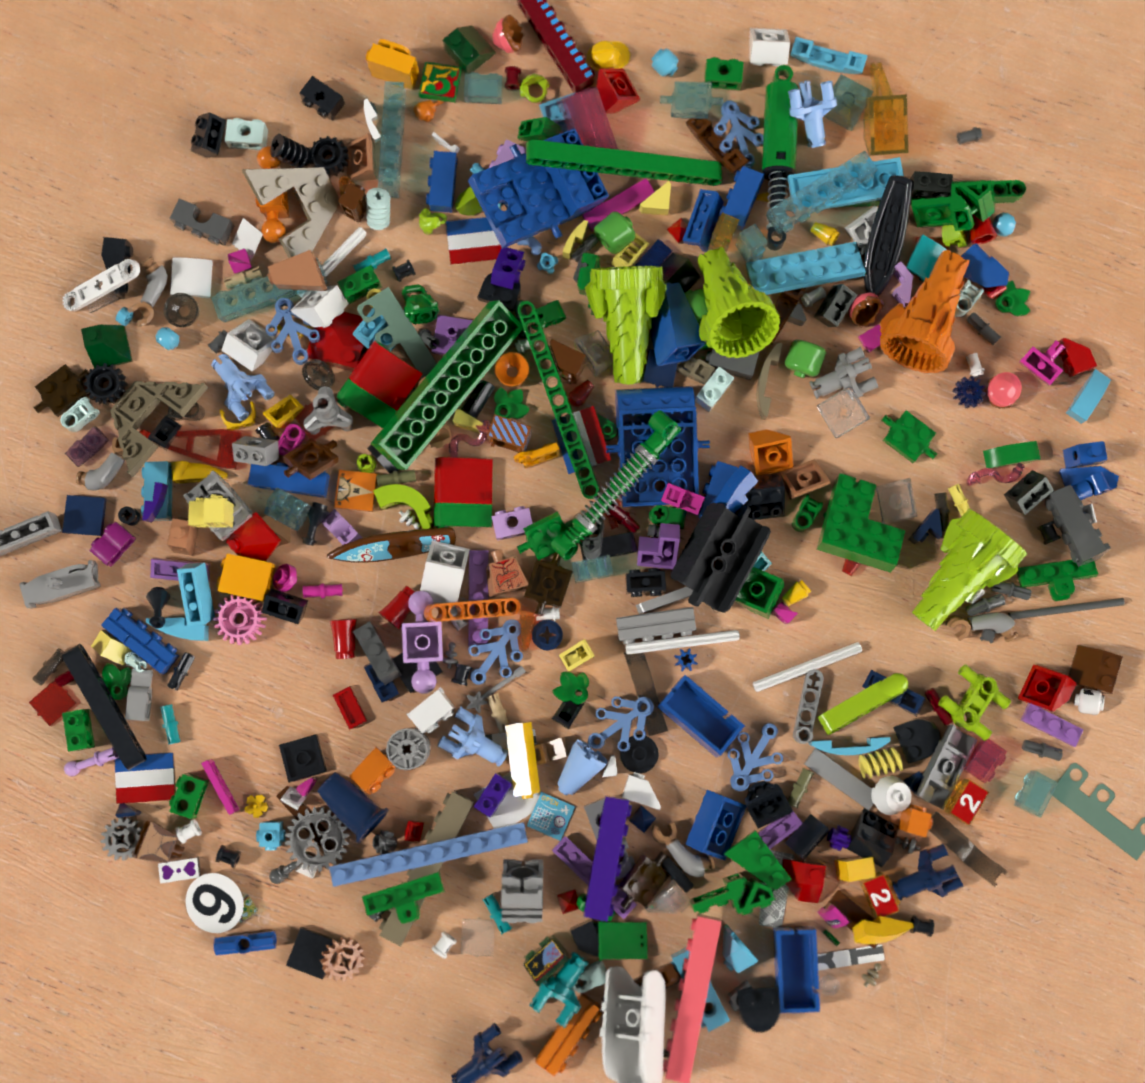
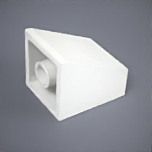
(444, 572)

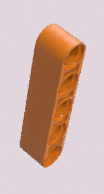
(463, 612)

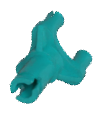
(562, 989)

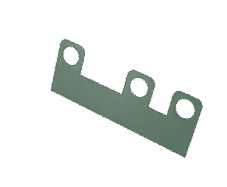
(400, 329)
(1095, 813)

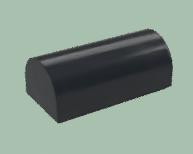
(478, 398)

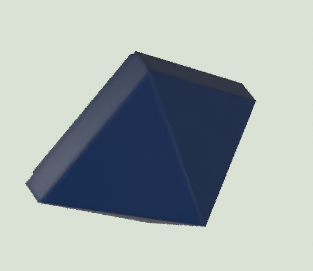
(642, 819)

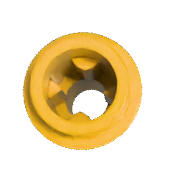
(825, 233)
(796, 593)

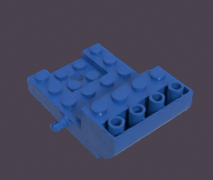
(535, 195)
(678, 460)

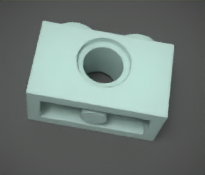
(254, 141)
(714, 389)

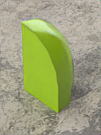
(467, 203)
(953, 237)

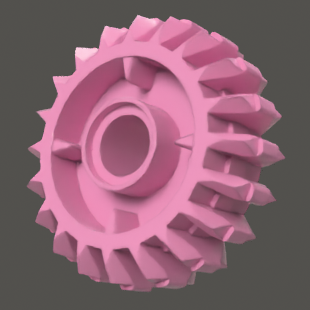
(248, 627)

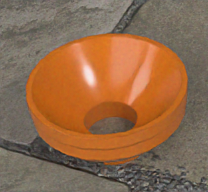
(509, 360)

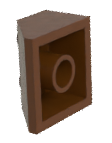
(568, 361)
(1095, 669)

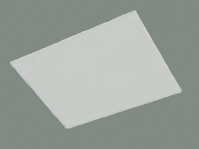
(247, 238)

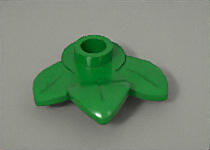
(1015, 300)
(511, 402)
(114, 677)
(570, 685)

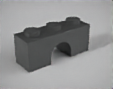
(216, 229)
(376, 653)

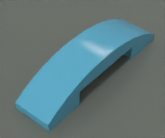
(828, 59)
(872, 744)

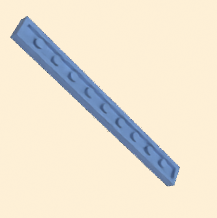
(428, 854)

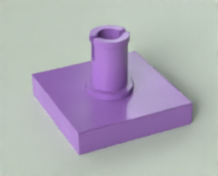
(448, 331)

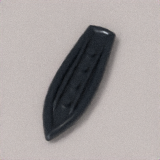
(887, 234)

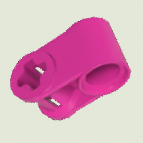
(288, 442)

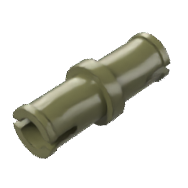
(396, 478)
(800, 787)

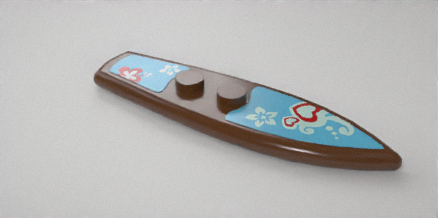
(392, 545)

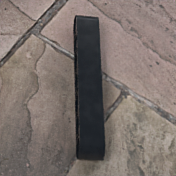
(104, 706)

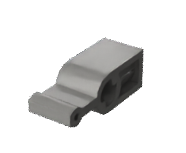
(139, 696)

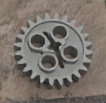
(299, 845)

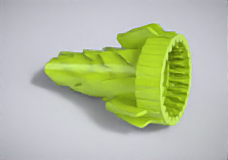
(627, 302)
(738, 316)
(975, 558)

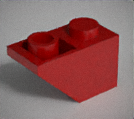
(1076, 358)

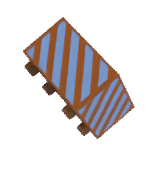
(509, 434)

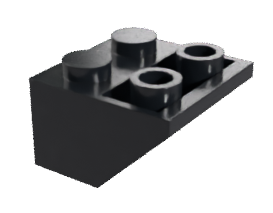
(767, 497)
(873, 837)

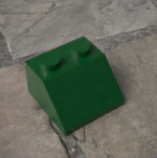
(468, 48)

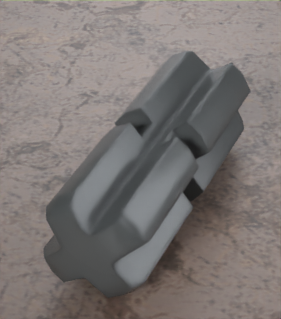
(587, 244)

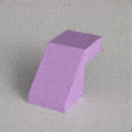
(903, 292)
(340, 528)

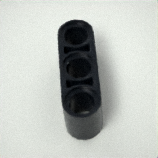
(616, 545)

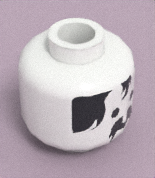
(1089, 701)

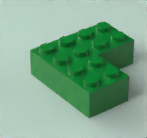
(850, 532)

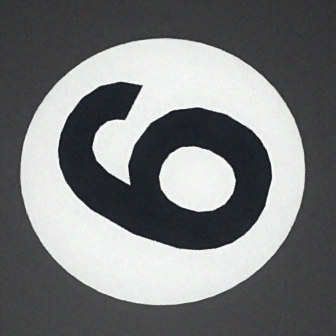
(214, 903)

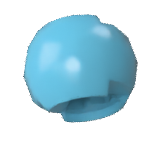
(1004, 224)
(167, 338)

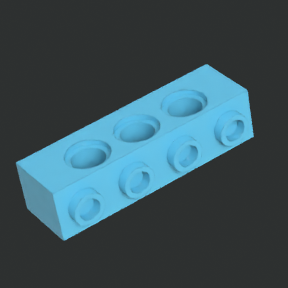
(717, 1015)

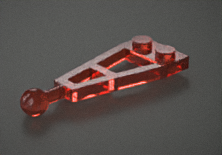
(225, 453)

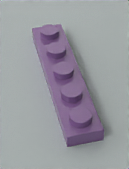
(477, 591)
(582, 866)

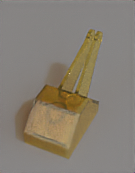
(885, 117)

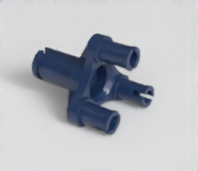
(928, 879)
(485, 1061)

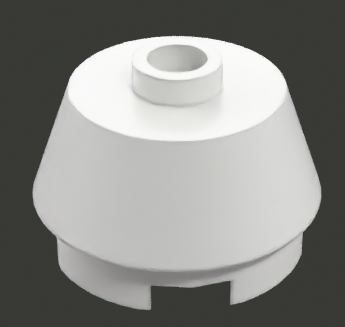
(891, 795)

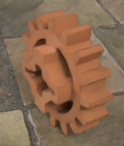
(351, 959)

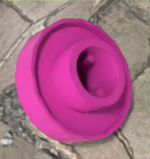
(285, 577)

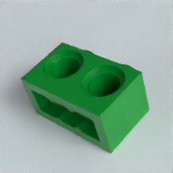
(359, 284)
(78, 730)
(193, 797)

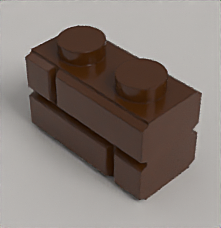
(354, 202)

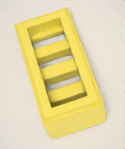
(621, 260)
(466, 421)

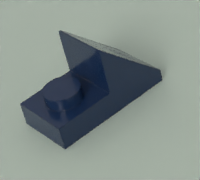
(931, 524)

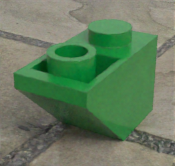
(538, 129)

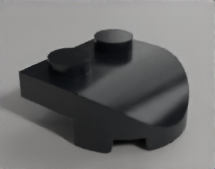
(492, 292)
(917, 738)
(766, 803)
(759, 1008)

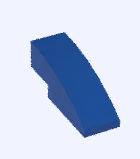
(736, 487)

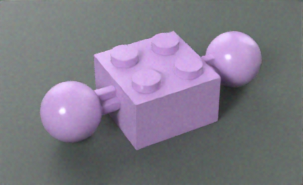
(422, 643)

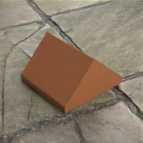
(362, 159)
(804, 479)

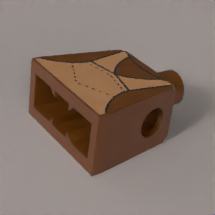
(157, 844)

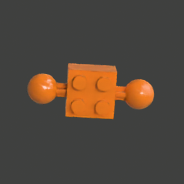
(275, 209)

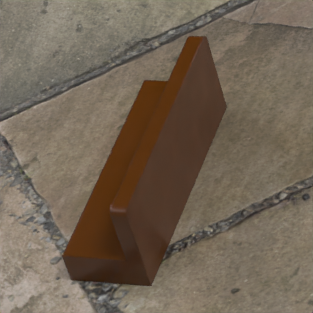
(849, 910)

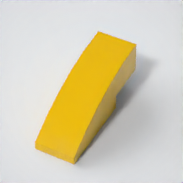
(880, 930)

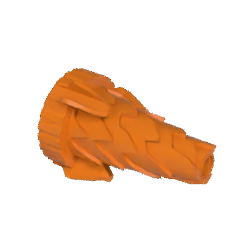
(922, 332)

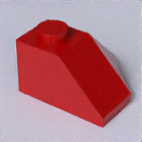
(806, 879)

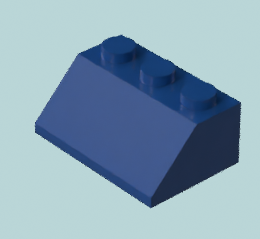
(715, 825)

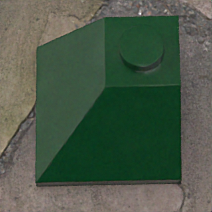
(107, 344)

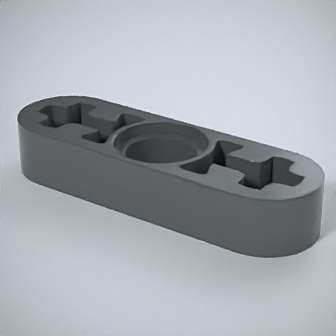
(596, 541)

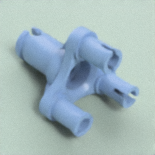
(811, 110)
(240, 385)
(473, 740)

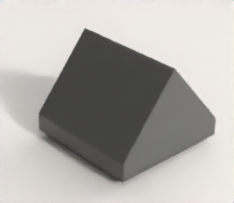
(797, 316)

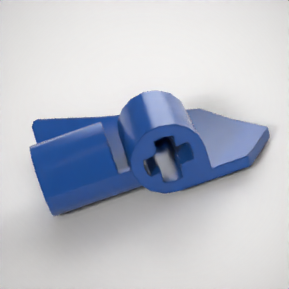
(984, 269)
(1089, 480)

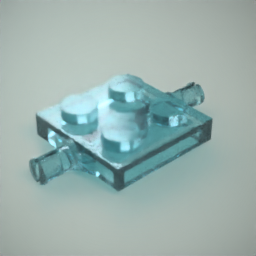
(691, 100)

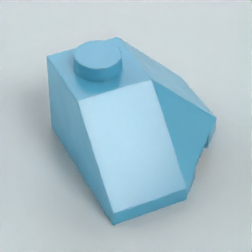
(735, 952)

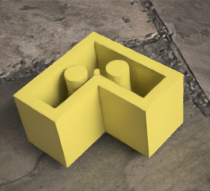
(211, 512)

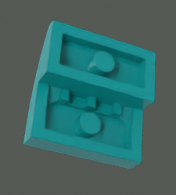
(924, 257)

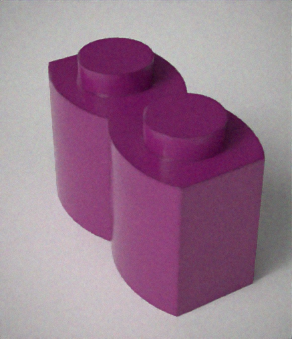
(112, 543)

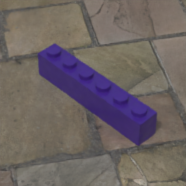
(606, 858)

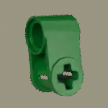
(550, 314)
(808, 510)
(671, 515)

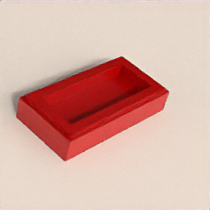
(350, 707)

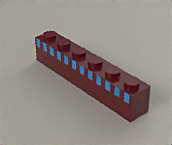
(558, 44)

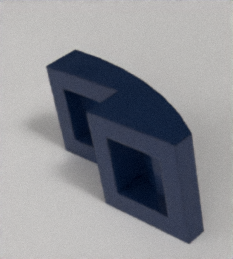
(383, 691)

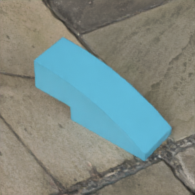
(1088, 396)
(178, 628)

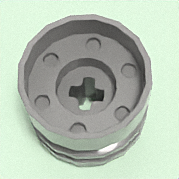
(420, 748)

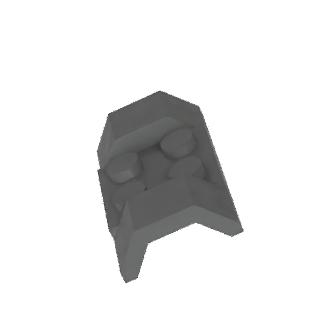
(945, 766)

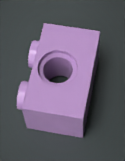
(501, 518)

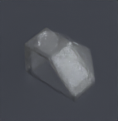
(669, 900)

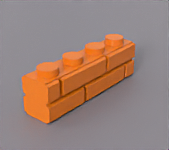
(564, 1040)

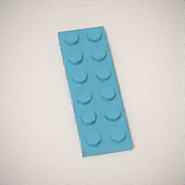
(865, 193)
(806, 268)

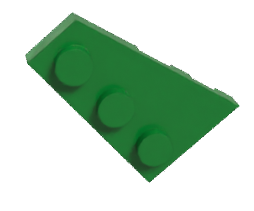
(758, 860)

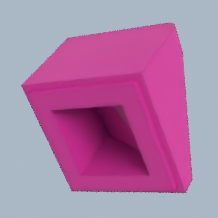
(239, 261)
(783, 613)

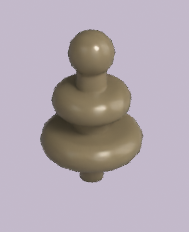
(872, 974)

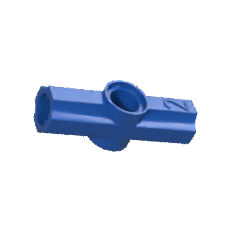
(233, 944)

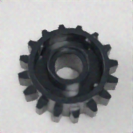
(329, 146)
(98, 377)

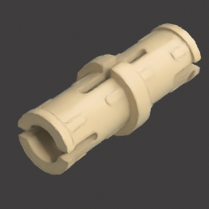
(243, 277)
(498, 712)

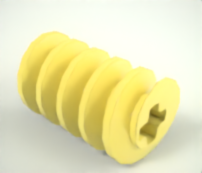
(880, 762)

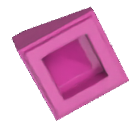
(305, 788)

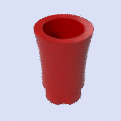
(982, 231)
(397, 609)
(344, 638)

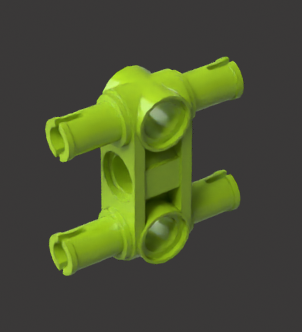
(974, 702)

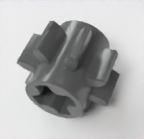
(384, 842)

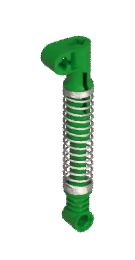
(646, 454)

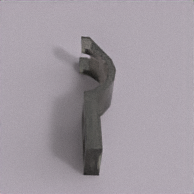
(645, 687)
(965, 849)

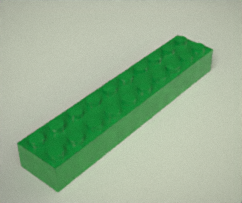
(447, 385)

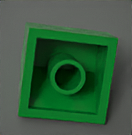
(760, 592)

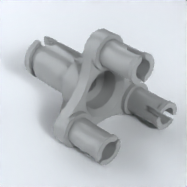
(845, 375)
(330, 416)

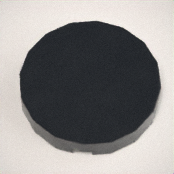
(641, 755)

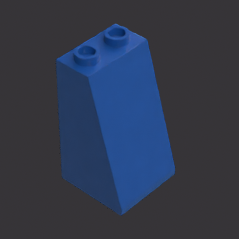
(675, 328)

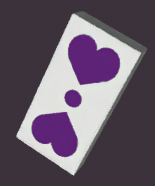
(179, 870)

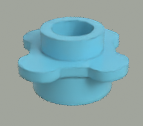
(545, 257)

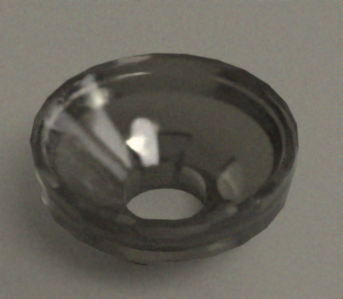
(172, 308)
(315, 377)

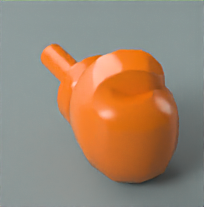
(425, 110)

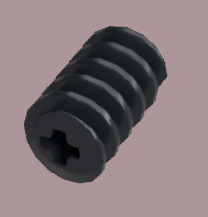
(290, 151)

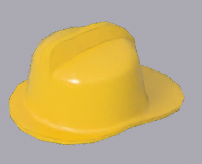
(608, 55)

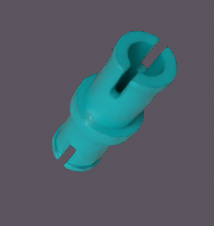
(374, 260)
(170, 724)
(496, 913)

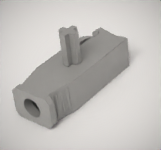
(60, 584)

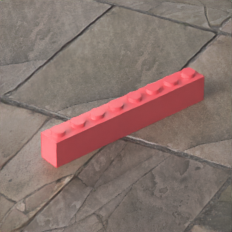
(692, 998)

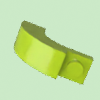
(401, 494)

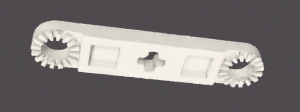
(111, 278)

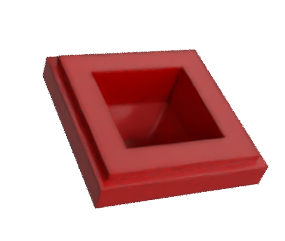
(678, 230)
(994, 292)
(413, 831)
(568, 901)

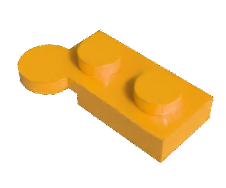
(535, 457)

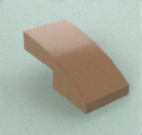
(551, 750)

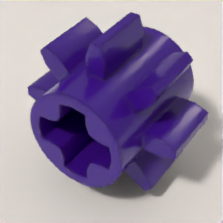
(839, 838)

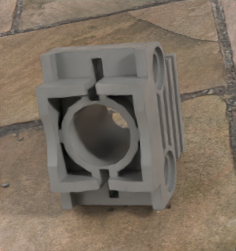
(215, 485)
(522, 891)

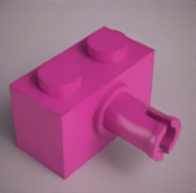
(1042, 363)

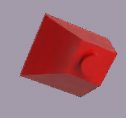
(616, 89)
(254, 539)
(1047, 688)

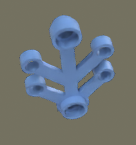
(738, 131)
(290, 328)
(497, 649)
(624, 721)
(752, 759)

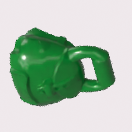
(419, 307)

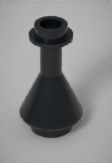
(316, 514)
(157, 598)

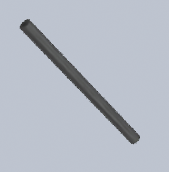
(1067, 608)

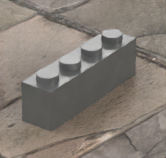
(1075, 526)

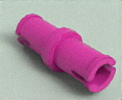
(322, 590)

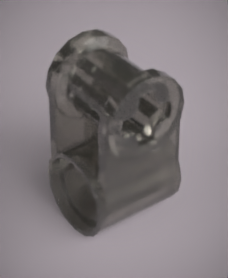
(195, 417)

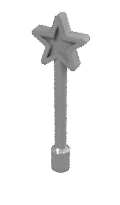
(478, 700)

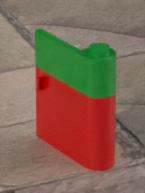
(378, 384)
(463, 492)

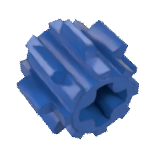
(690, 657)

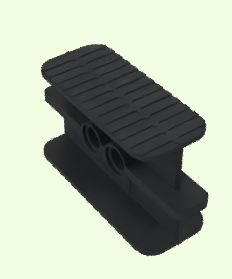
(743, 542)

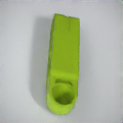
(863, 703)

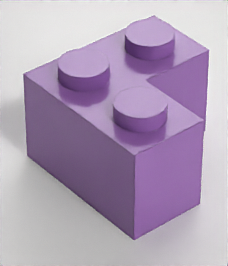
(660, 551)

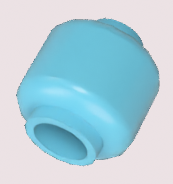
(664, 62)

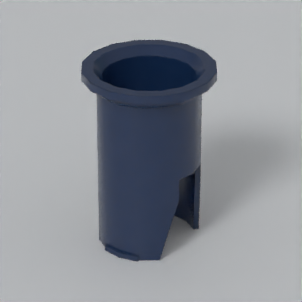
(351, 806)

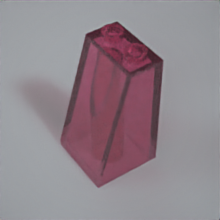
(587, 115)

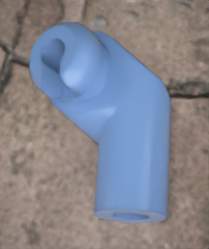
(533, 243)

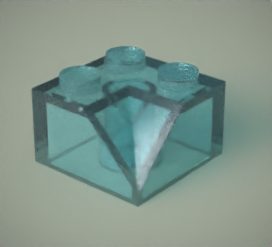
(850, 102)

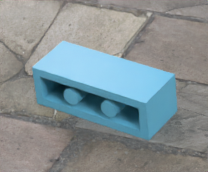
(161, 473)
(196, 593)

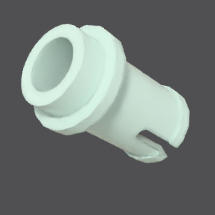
(135, 661)

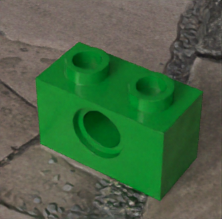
(731, 81)

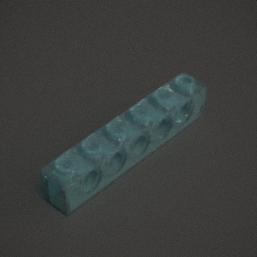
(392, 138)
(860, 164)
(262, 299)

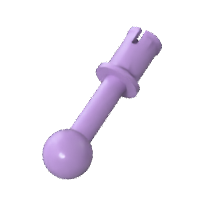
(72, 768)

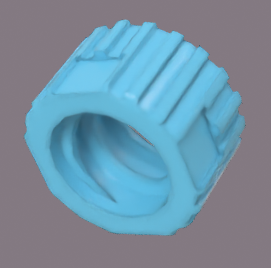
(124, 316)

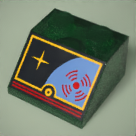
(545, 960)

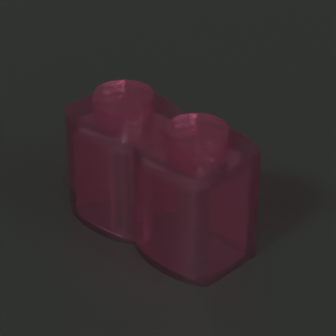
(984, 760)

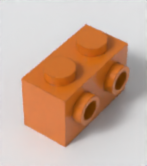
(373, 771)
(915, 820)

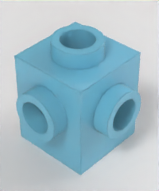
(274, 828)

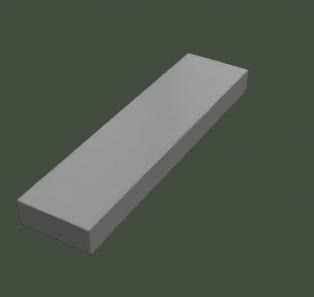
(840, 778)

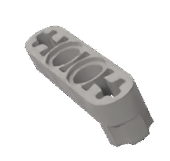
(664, 600)
(811, 707)

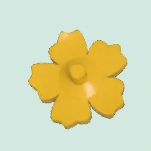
(256, 805)

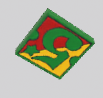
(440, 82)

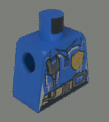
(1087, 455)

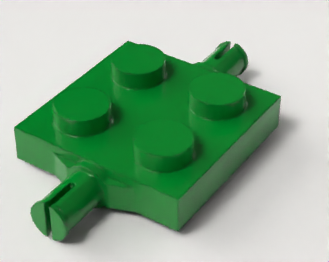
(909, 436)
(542, 533)

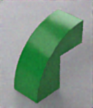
(1011, 454)

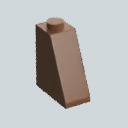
(297, 273)

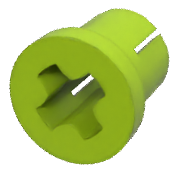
(367, 468)

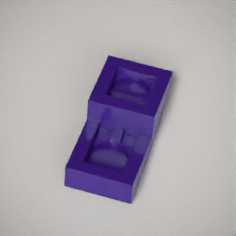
(152, 508)

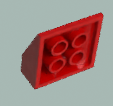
(338, 344)

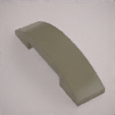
(693, 368)
(764, 402)

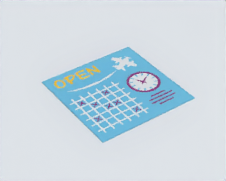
(550, 816)

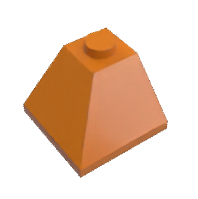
(770, 451)

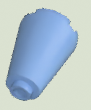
(580, 767)

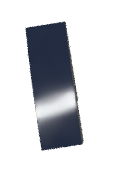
(908, 701)

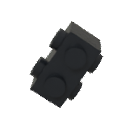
(208, 135)
(645, 582)

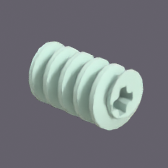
(378, 208)

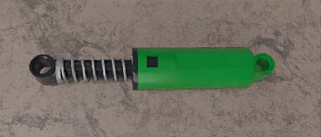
(778, 144)

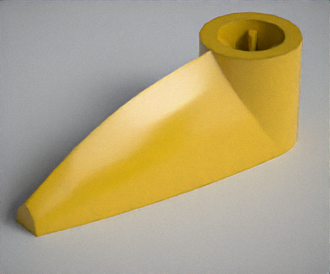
(188, 472)

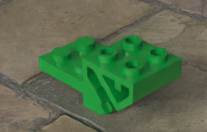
(957, 210)
(742, 898)

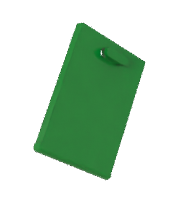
(622, 940)

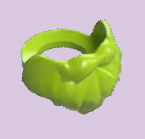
(534, 79)
(430, 221)

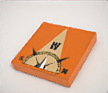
(355, 491)

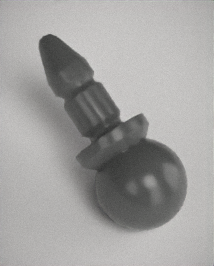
(282, 872)

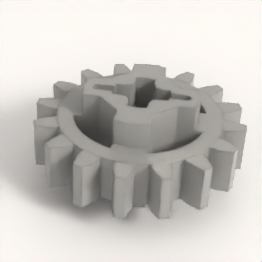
(115, 833)

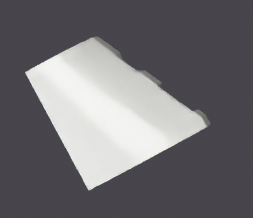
(860, 228)

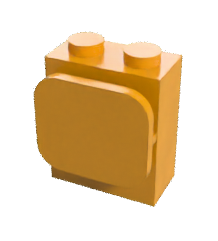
(392, 63)
(245, 577)

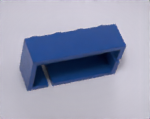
(700, 716)
(796, 969)

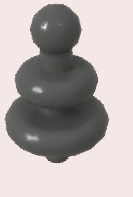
(451, 654)
(906, 843)

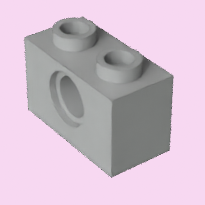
(255, 451)

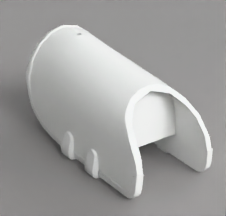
(633, 1027)

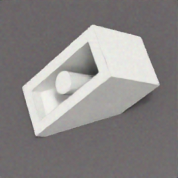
(640, 791)

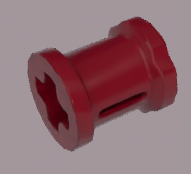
(512, 78)

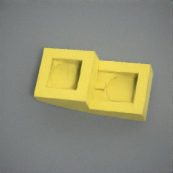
(577, 236)

